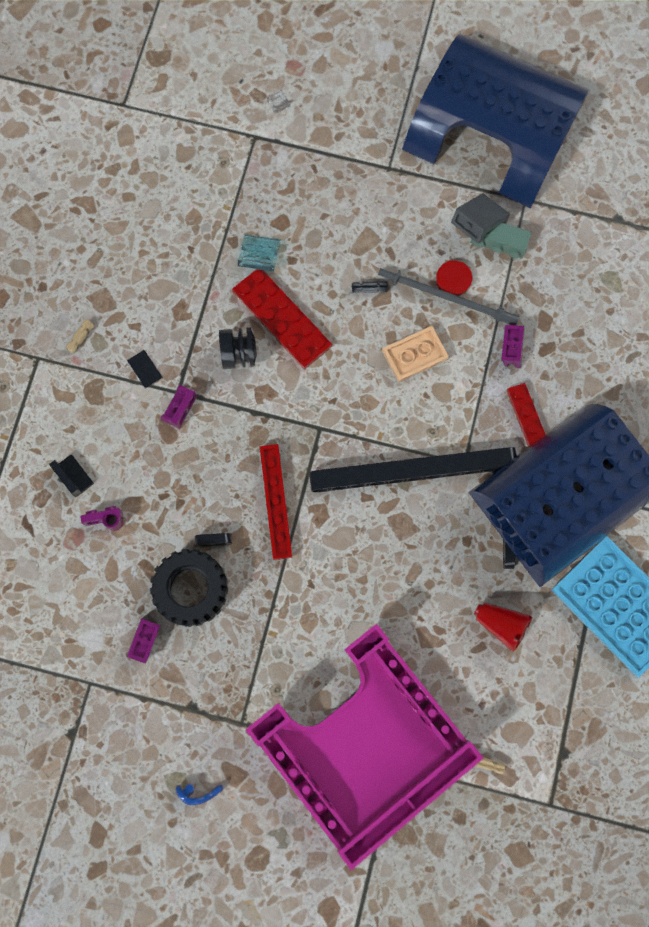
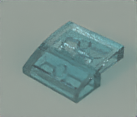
(259, 252)

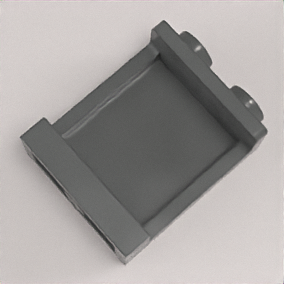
(479, 217)

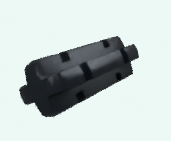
(369, 287)

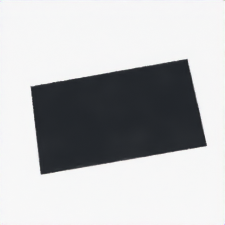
(144, 369)

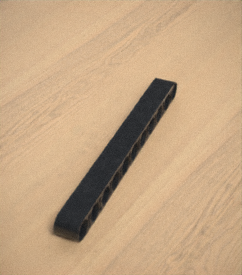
(410, 469)

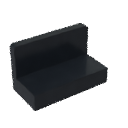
(72, 475)

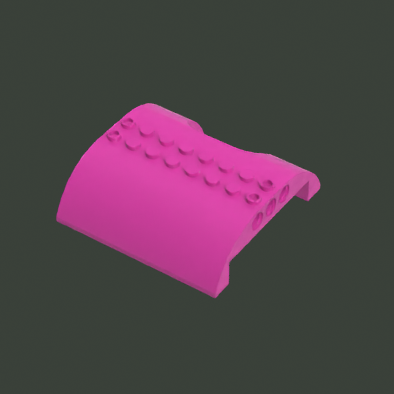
(373, 756)

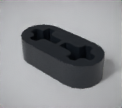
(218, 539)
(508, 557)

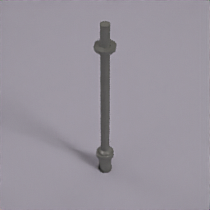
(498, 314)

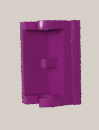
(513, 345)
(179, 406)
(143, 641)

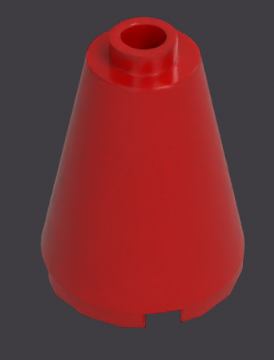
(503, 623)

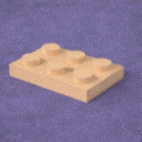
(415, 353)

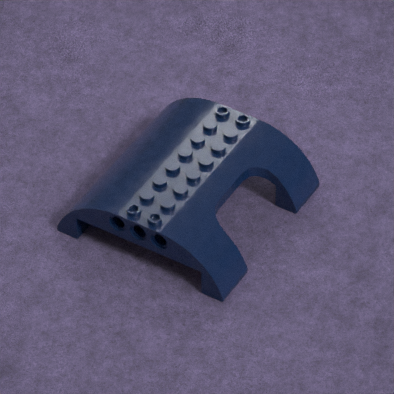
(503, 100)

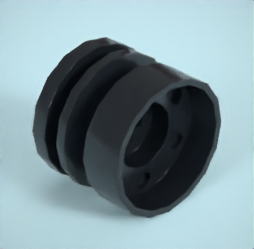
(237, 348)

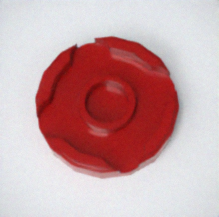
(454, 277)

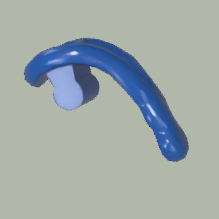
(189, 790)

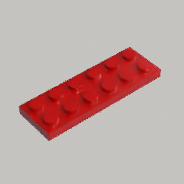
(282, 318)

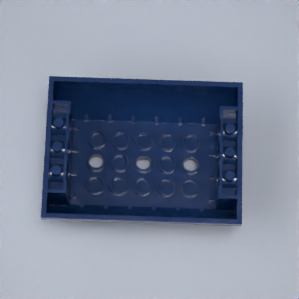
(546, 476)

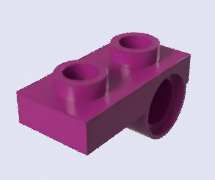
(93, 517)

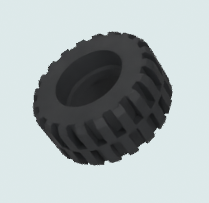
(167, 573)

